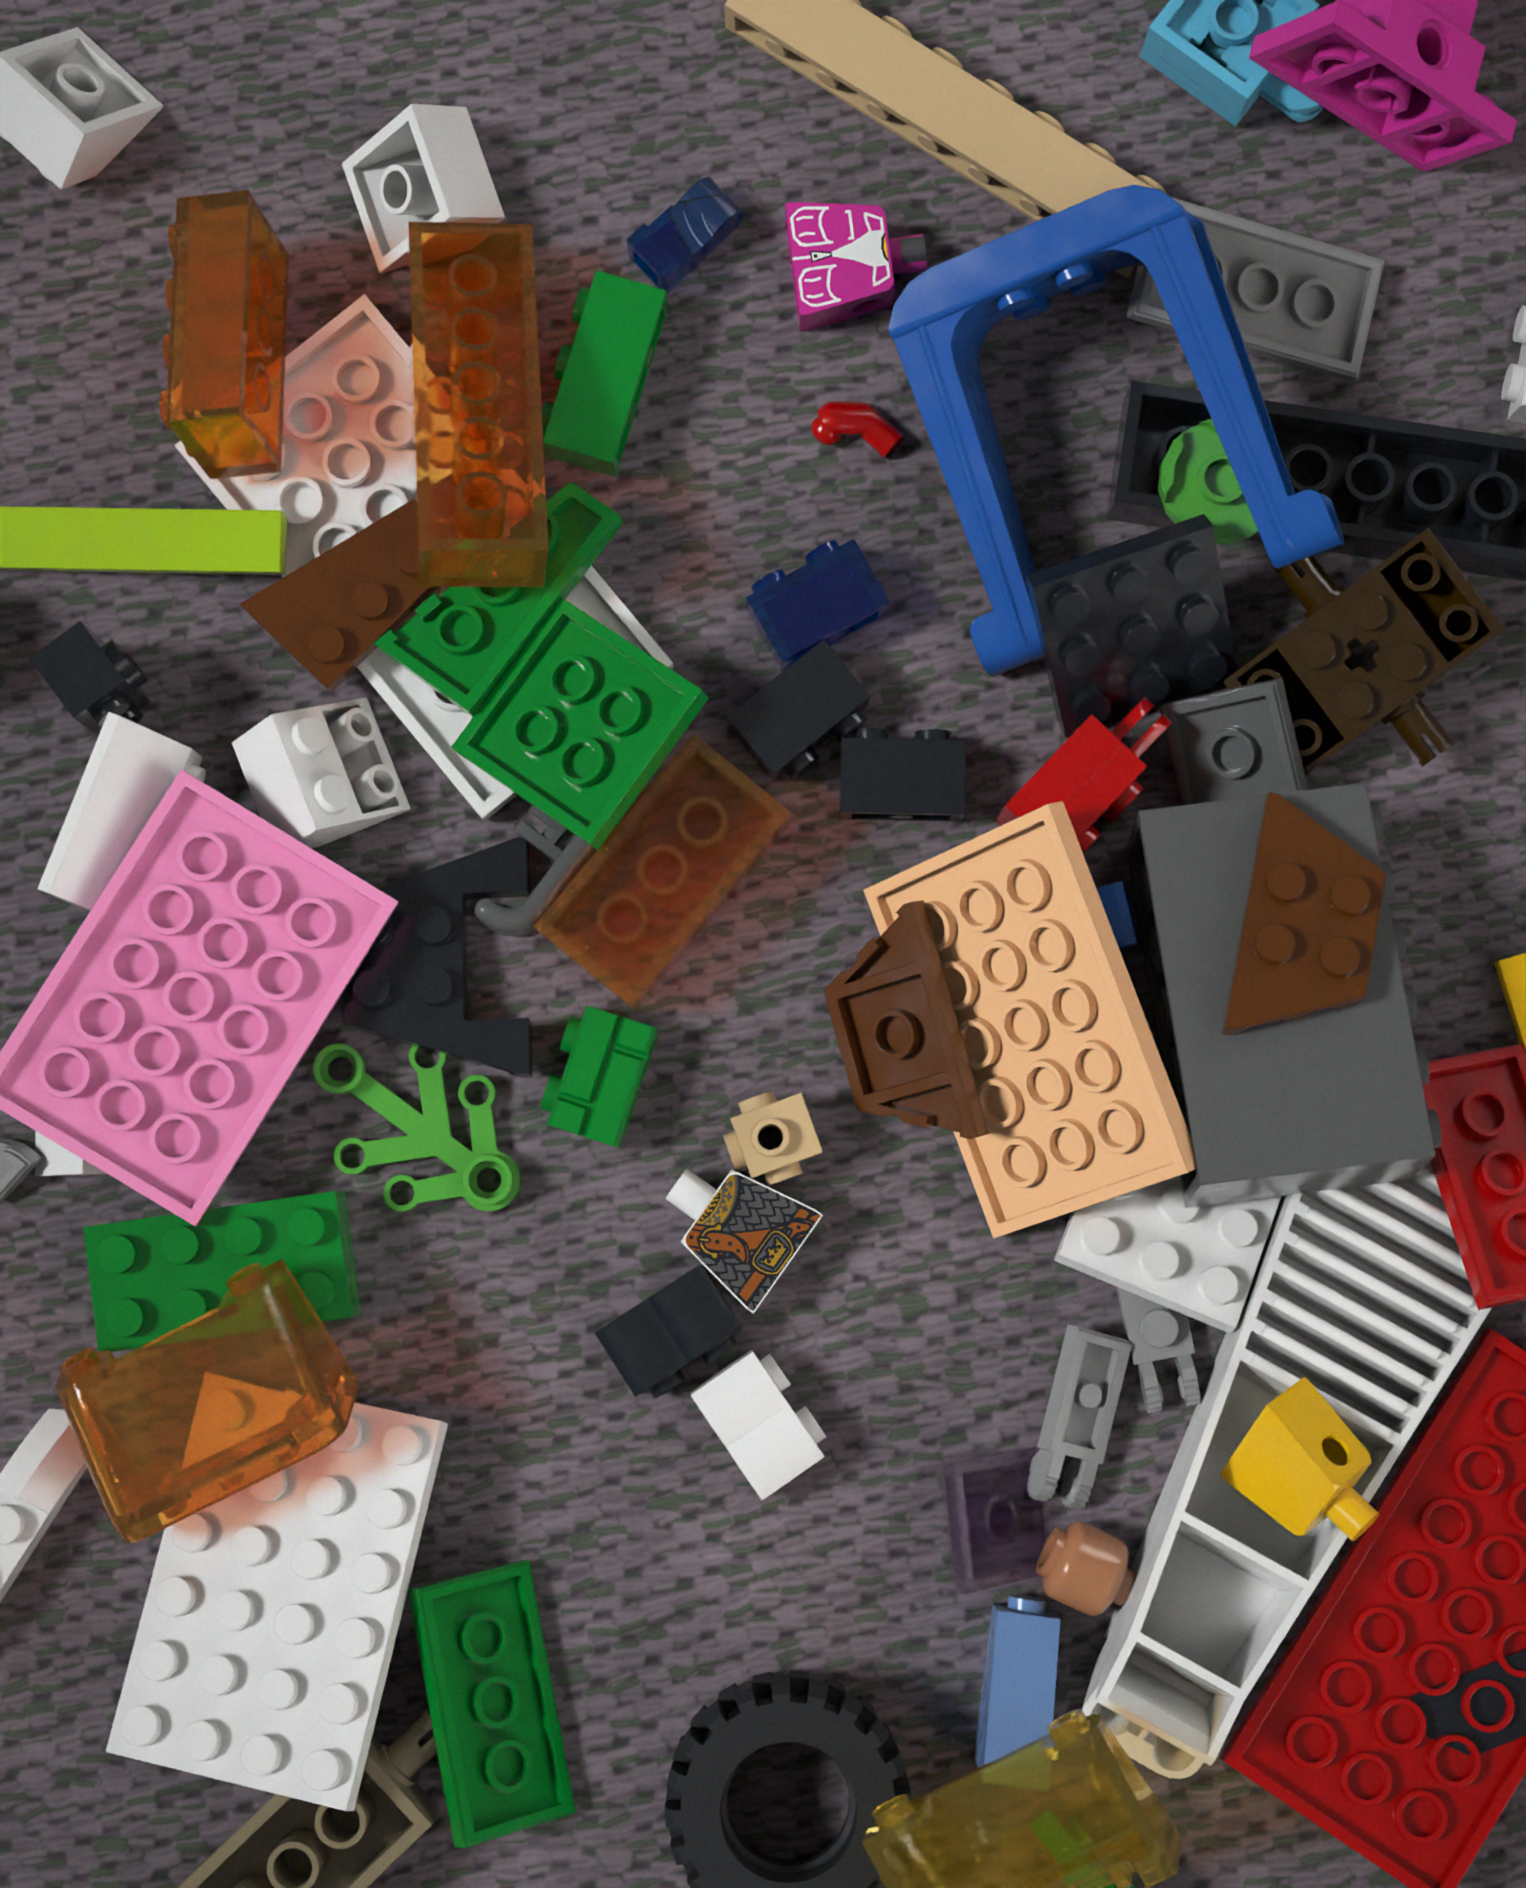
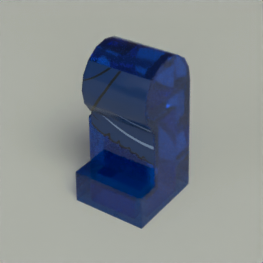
(684, 234)

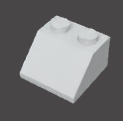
(69, 106)
(420, 170)

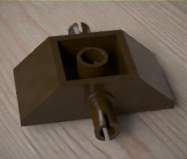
(1417, 614)

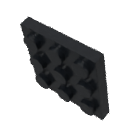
(1133, 624)

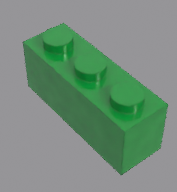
(603, 372)

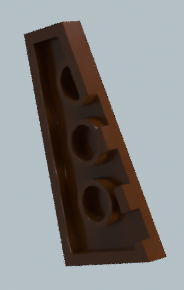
(345, 598)

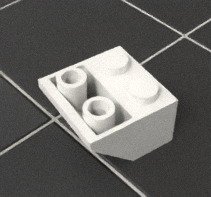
(321, 771)

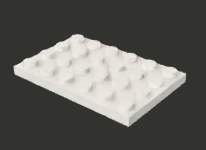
(283, 1617)

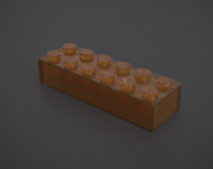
(476, 406)

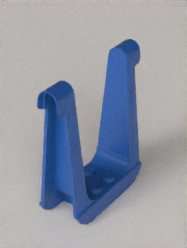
(954, 305)

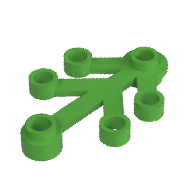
(426, 1133)

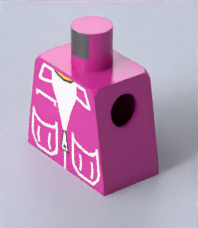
(845, 260)

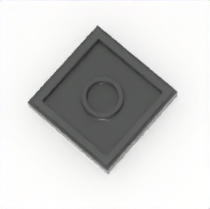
(1234, 744)

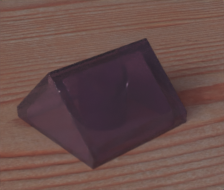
(990, 1518)

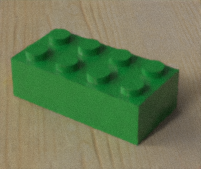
(168, 1272)

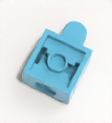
(1208, 50)

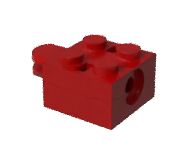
(1090, 774)

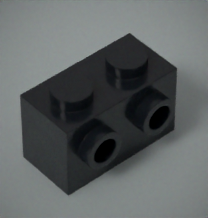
(92, 677)

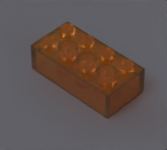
(226, 335)
(664, 872)

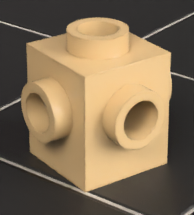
(787, 1116)

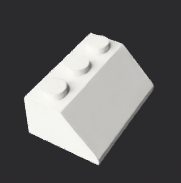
(111, 807)

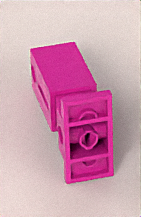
(1394, 74)

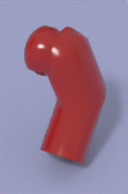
(855, 419)

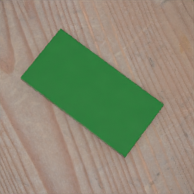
(491, 1702)

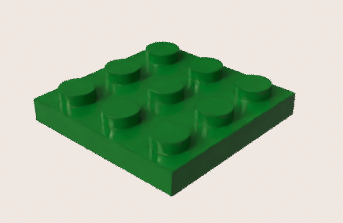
(580, 723)

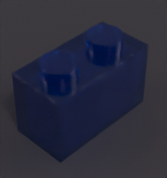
(816, 602)

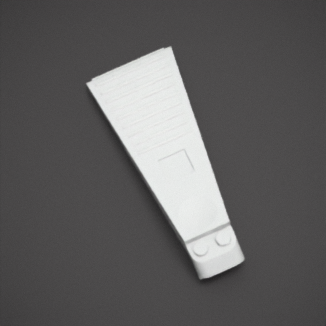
(1375, 1313)

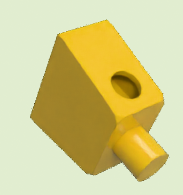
(1303, 1465)

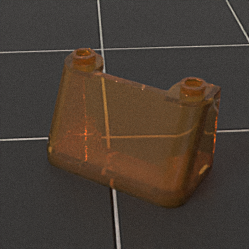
(208, 1403)

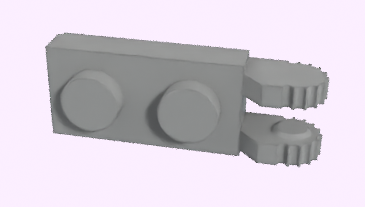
(1155, 1336)
(1079, 1415)

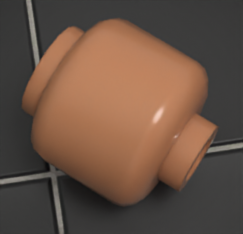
(1085, 1568)

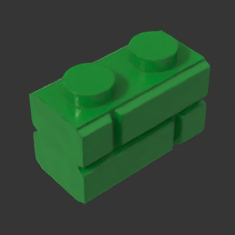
(600, 1076)

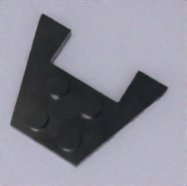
(417, 967)

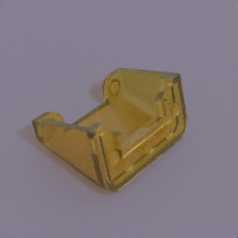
(1036, 1818)

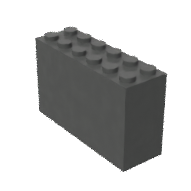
(1293, 1100)

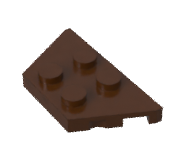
(1303, 923)
(903, 1031)

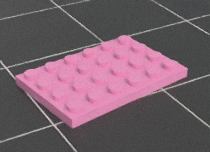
(188, 997)

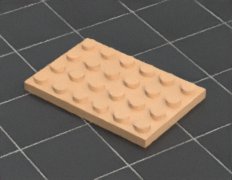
(1046, 1024)

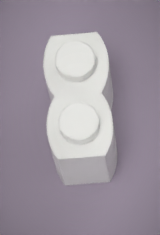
(758, 1422)

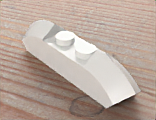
(35, 1489)

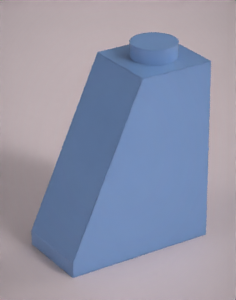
(1017, 1677)

